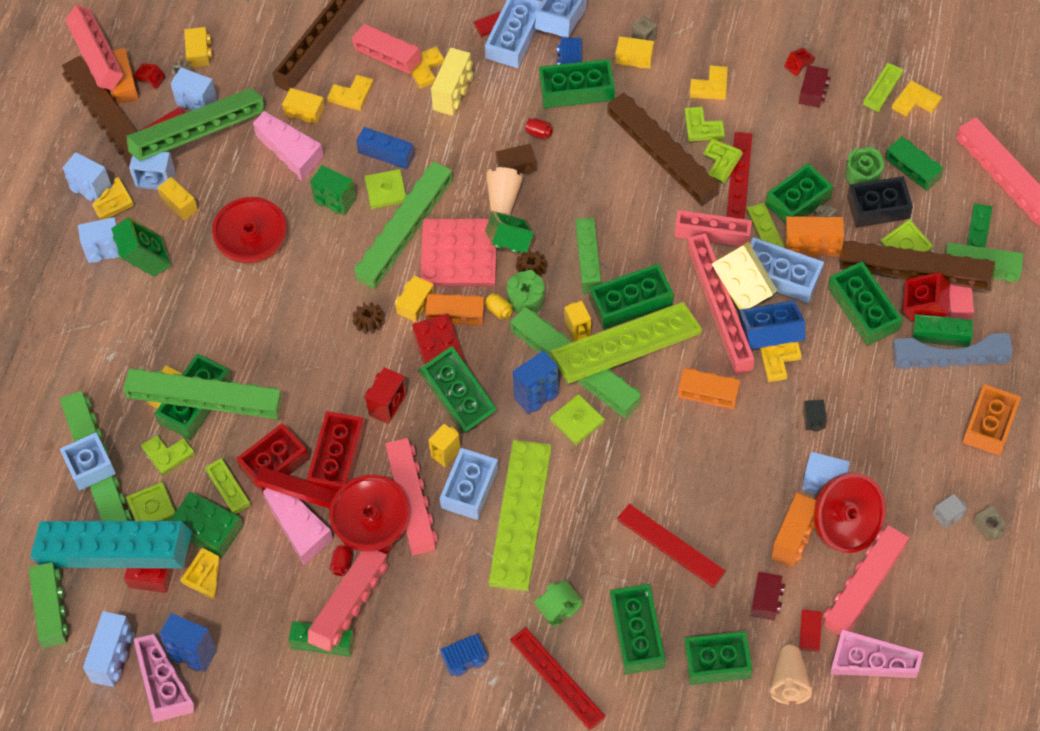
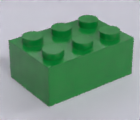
(799, 194)
(140, 247)
(210, 524)
(717, 658)

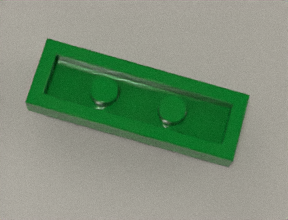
(979, 225)

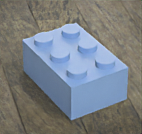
(559, 16)
(469, 483)
(108, 649)

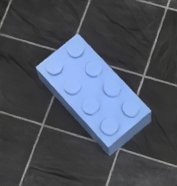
(512, 32)
(789, 271)

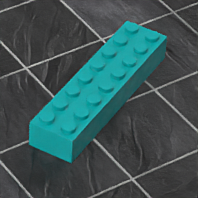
(111, 544)

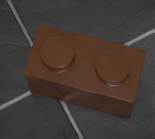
(518, 158)

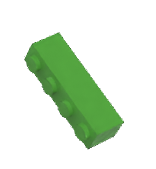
(587, 253)
(1007, 263)
(47, 605)

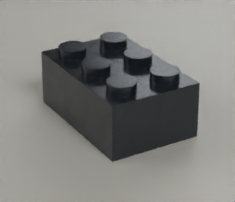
(879, 201)

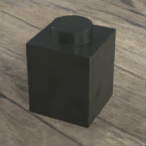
(814, 415)

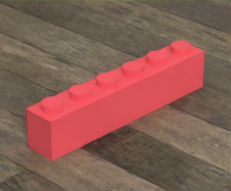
(94, 47)
(405, 475)
(866, 580)
(347, 599)

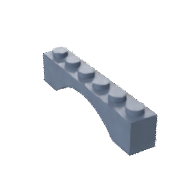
(912, 353)

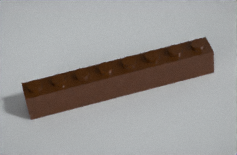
(313, 42)
(99, 105)
(663, 149)
(912, 263)

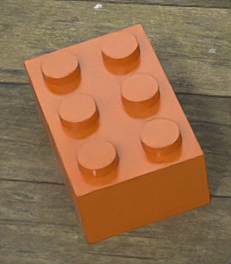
(814, 235)
(991, 419)
(795, 531)

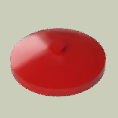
(249, 229)
(849, 512)
(369, 513)

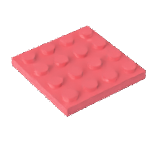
(457, 253)

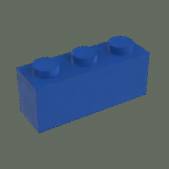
(385, 148)

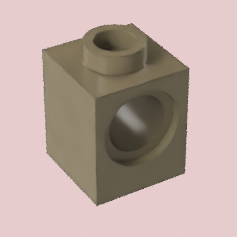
(644, 29)
(986, 516)

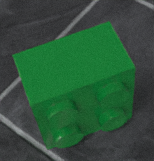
(333, 190)
(509, 232)

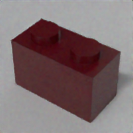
(813, 86)
(767, 595)

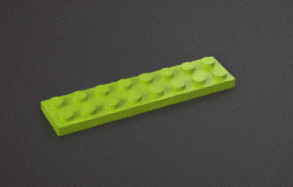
(625, 342)
(520, 515)

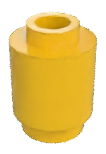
(499, 306)

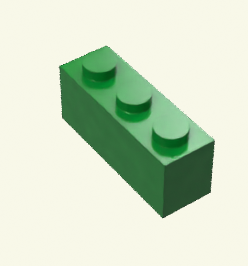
(914, 163)
(942, 330)
(299, 640)

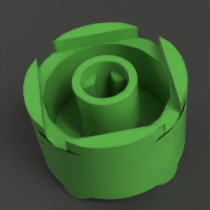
(864, 165)
(526, 290)
(558, 602)

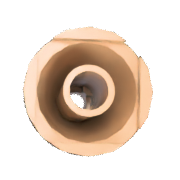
(503, 189)
(790, 677)

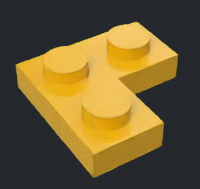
(422, 74)
(714, 87)
(916, 95)
(354, 96)
(774, 358)

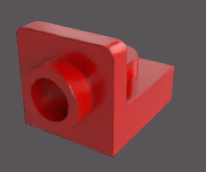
(798, 60)
(149, 73)

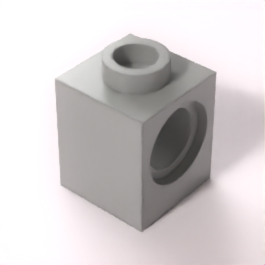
(950, 511)

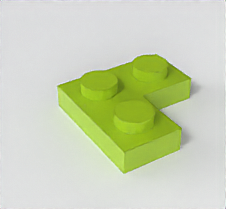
(702, 130)
(724, 157)
(166, 458)

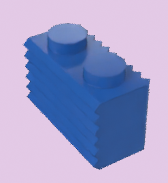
(569, 50)
(464, 655)

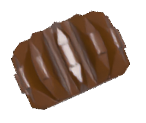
(532, 262)
(368, 318)

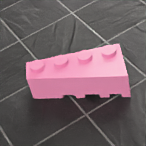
(289, 145)
(302, 527)
(873, 657)
(162, 686)

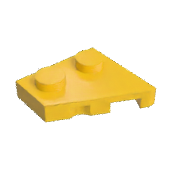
(112, 201)
(203, 573)

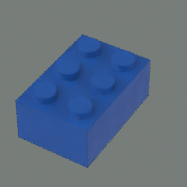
(772, 324)
(536, 382)
(187, 643)

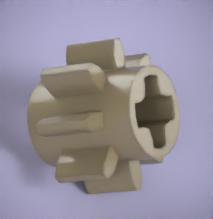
(181, 64)
(826, 211)

